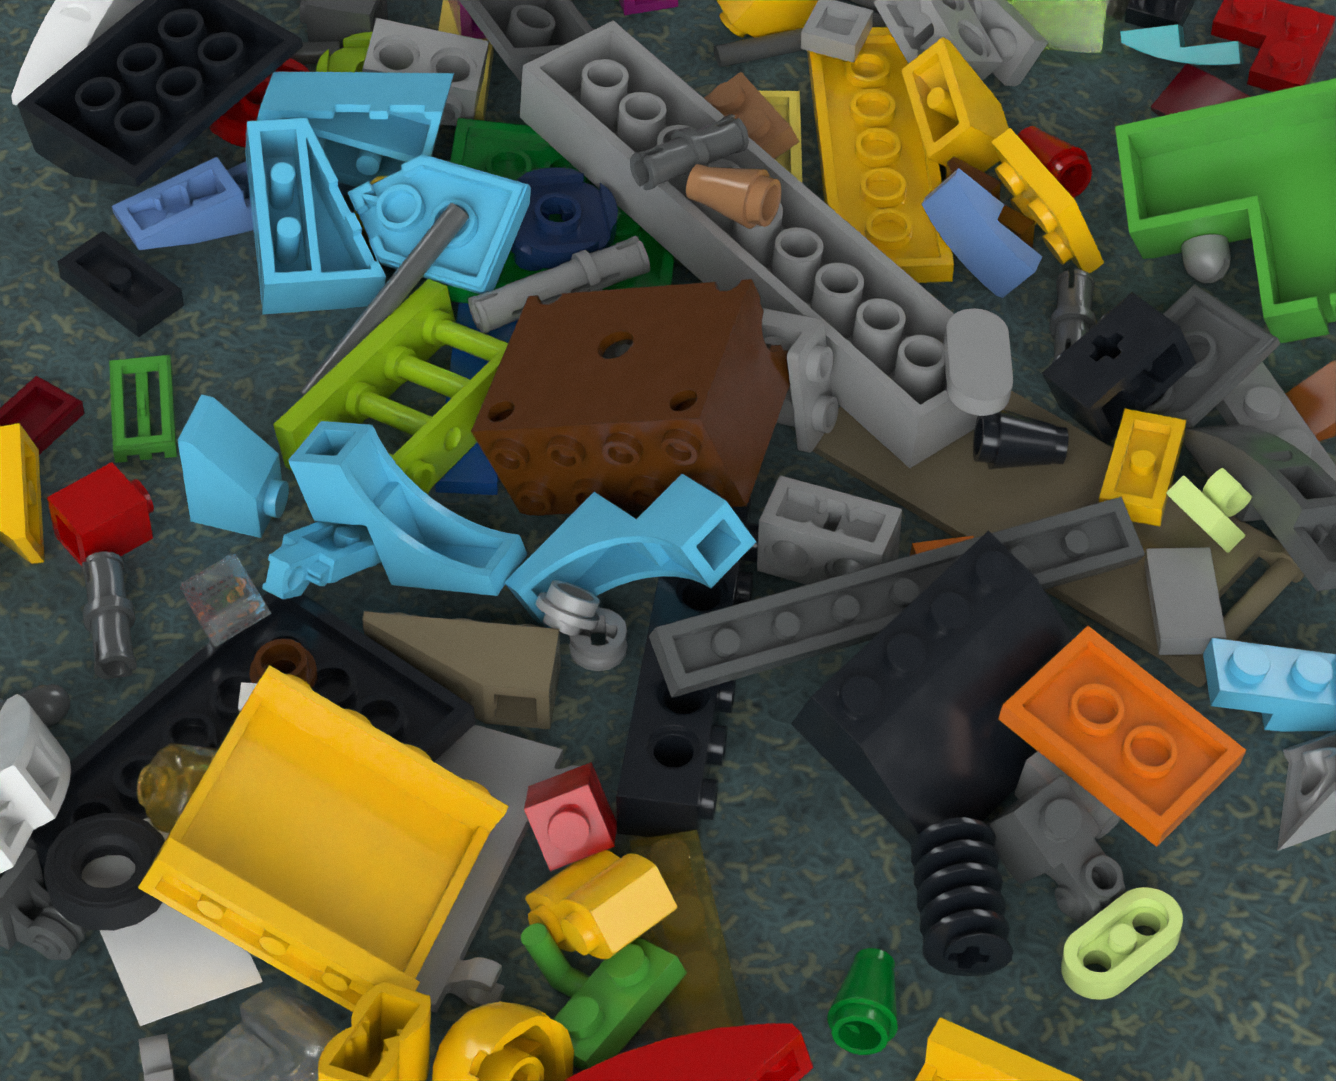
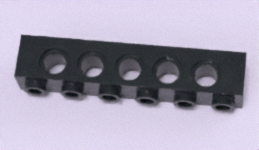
(682, 729)

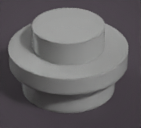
(568, 608)

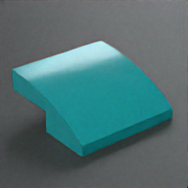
(1169, 44)

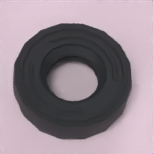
(94, 838)

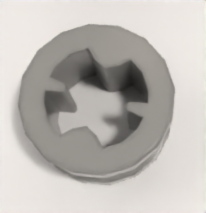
(601, 656)

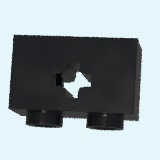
(1119, 366)

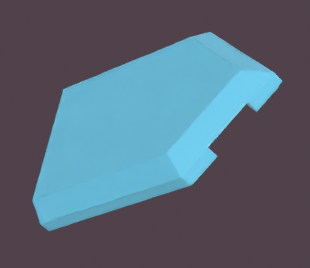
(409, 202)

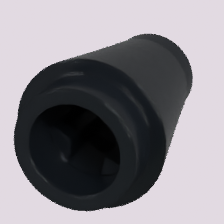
(1018, 441)

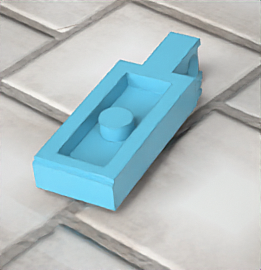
(318, 555)

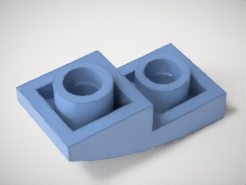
(969, 226)

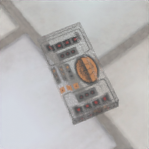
(224, 599)

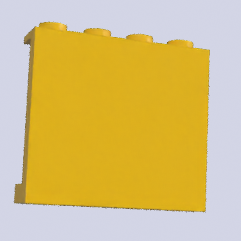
(323, 843)

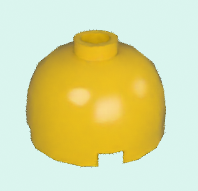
(504, 1045)

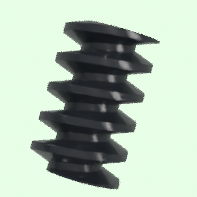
(961, 898)

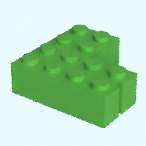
(1245, 173)

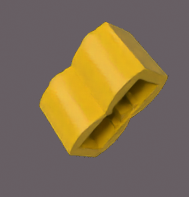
(601, 903)
(384, 1041)

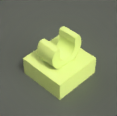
(1212, 507)

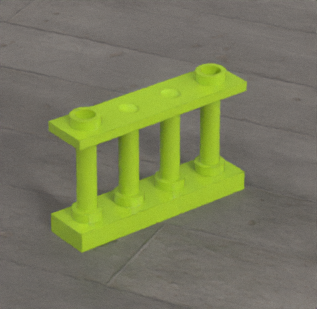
(381, 364)

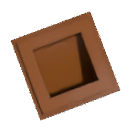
(1317, 401)

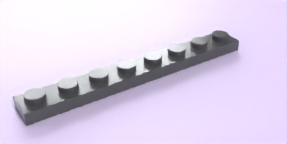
(863, 602)

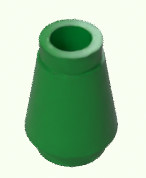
(865, 1004)

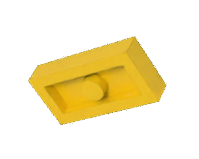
(1144, 464)

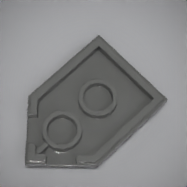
(1224, 351)

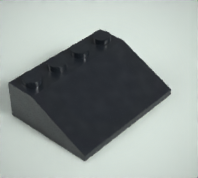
(152, 86)
(923, 699)

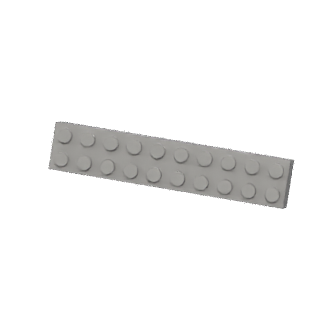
(886, 332)

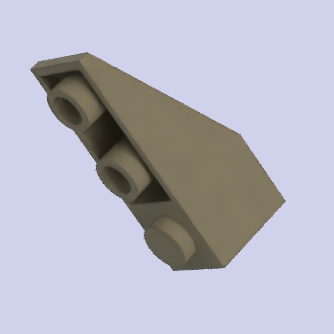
(495, 667)

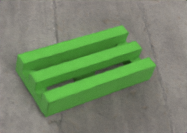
(144, 443)

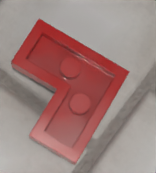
(1286, 34)

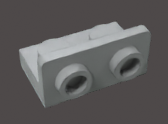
(809, 360)

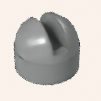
(1206, 257)

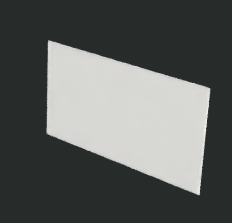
(168, 957)

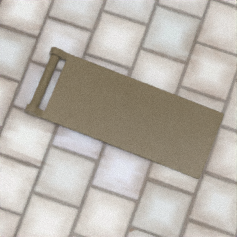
(971, 499)

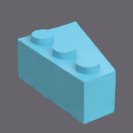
(363, 118)
(303, 230)

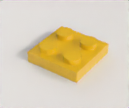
(1046, 202)

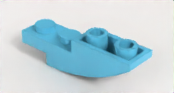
(1284, 684)

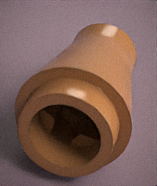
(737, 193)

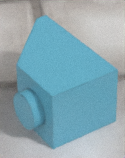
(229, 472)

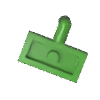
(613, 1000)

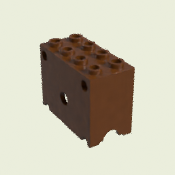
(684, 398)

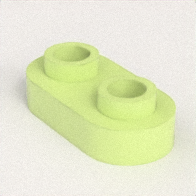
(1117, 946)

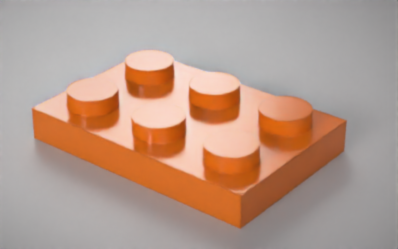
(1122, 735)

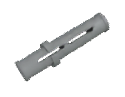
(581, 274)

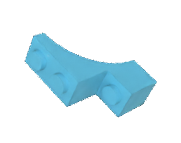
(419, 541)
(601, 546)

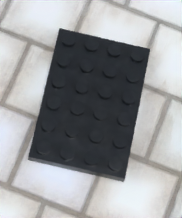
(203, 699)

